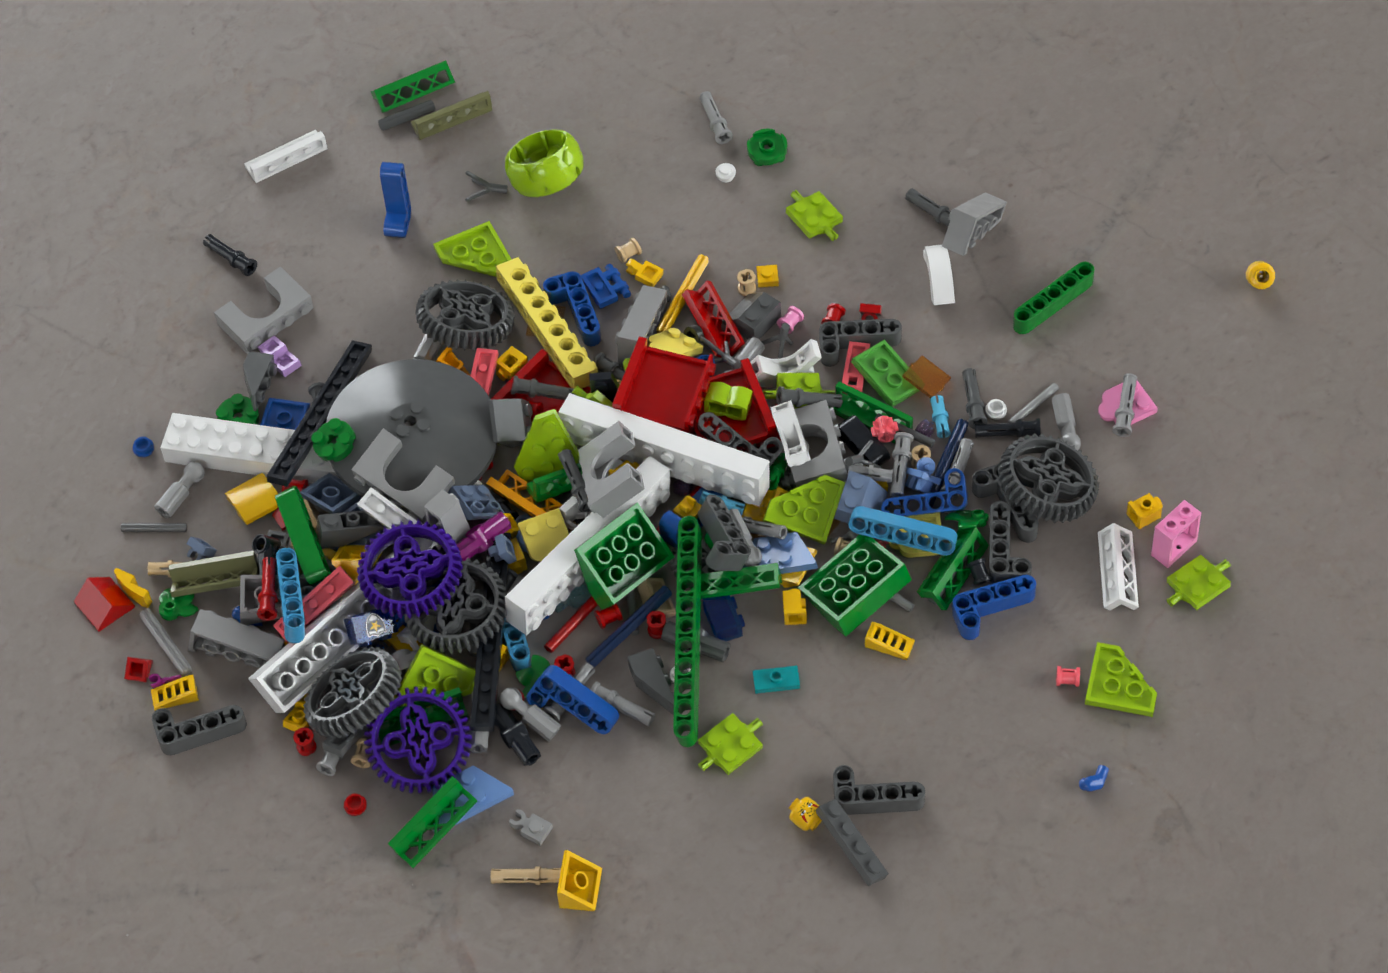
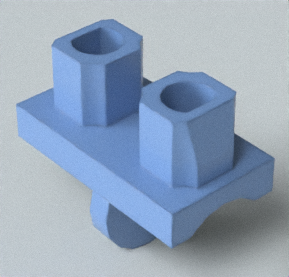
(921, 478)

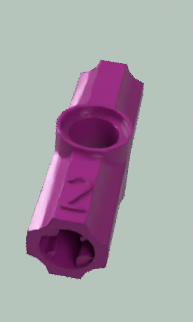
(482, 536)

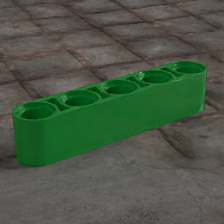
(1053, 297)
(303, 535)

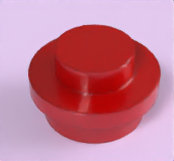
(355, 804)

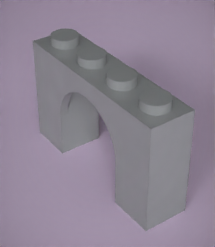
(253, 332)
(818, 421)
(596, 458)
(372, 468)

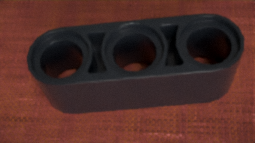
(857, 435)

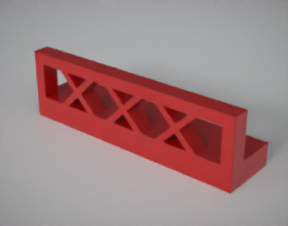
(711, 325)

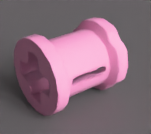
(792, 317)

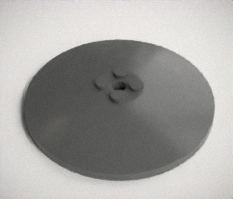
(449, 416)

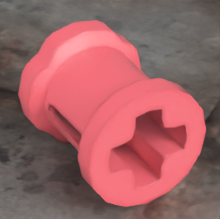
(1068, 676)

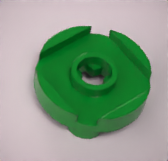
(770, 156)
(238, 404)
(328, 431)

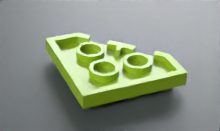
(474, 250)
(542, 445)
(807, 508)
(437, 672)
(1118, 683)

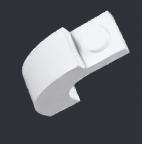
(939, 274)
(799, 362)
(790, 434)

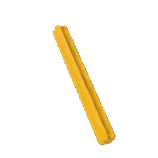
(678, 301)

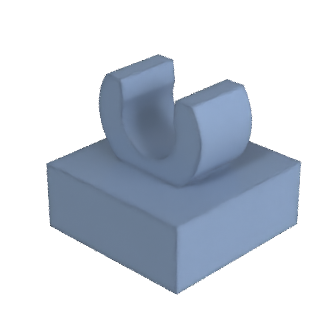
(201, 548)
(502, 550)

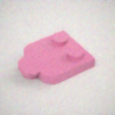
(1142, 404)

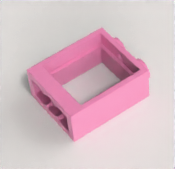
(1176, 530)

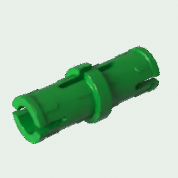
(777, 471)

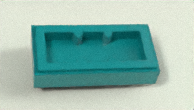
(776, 679)

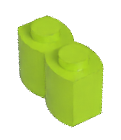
(728, 400)

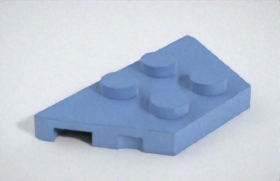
(789, 553)
(480, 785)

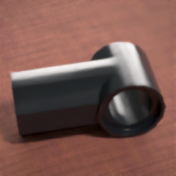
(265, 547)

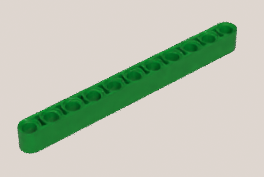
(688, 639)

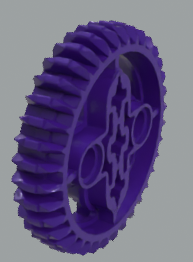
(409, 569)
(399, 735)

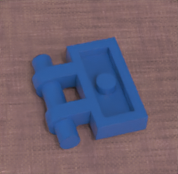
(600, 288)

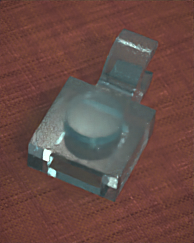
(577, 597)

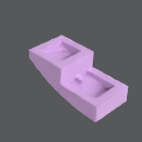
(283, 358)

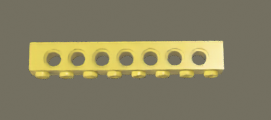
(546, 323)

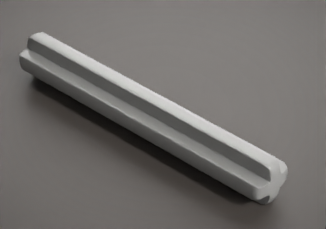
(165, 642)

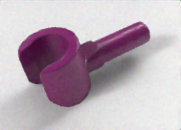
(161, 681)

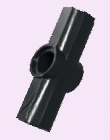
(516, 736)

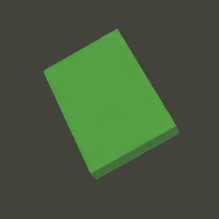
(884, 372)

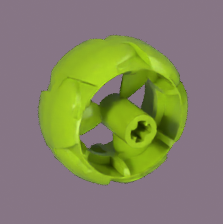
(544, 163)

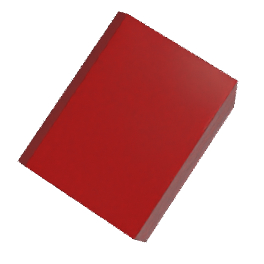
(102, 601)

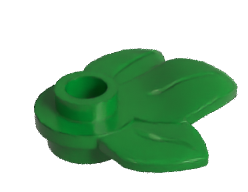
(969, 518)
(173, 607)
(529, 676)

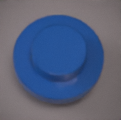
(143, 447)

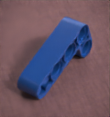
(396, 199)
(571, 288)
(924, 499)
(669, 522)
(1020, 591)
(573, 697)

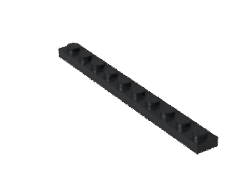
(300, 441)
(488, 661)

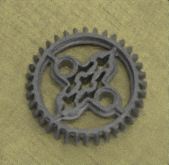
(464, 314)
(1048, 478)
(462, 610)
(352, 692)

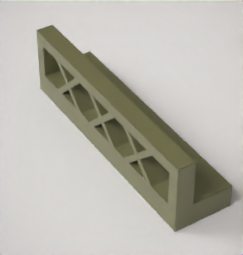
(452, 115)
(213, 571)

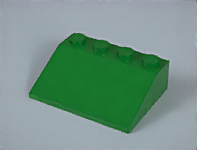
(621, 556)
(855, 583)

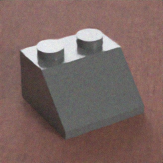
(755, 314)
(510, 421)

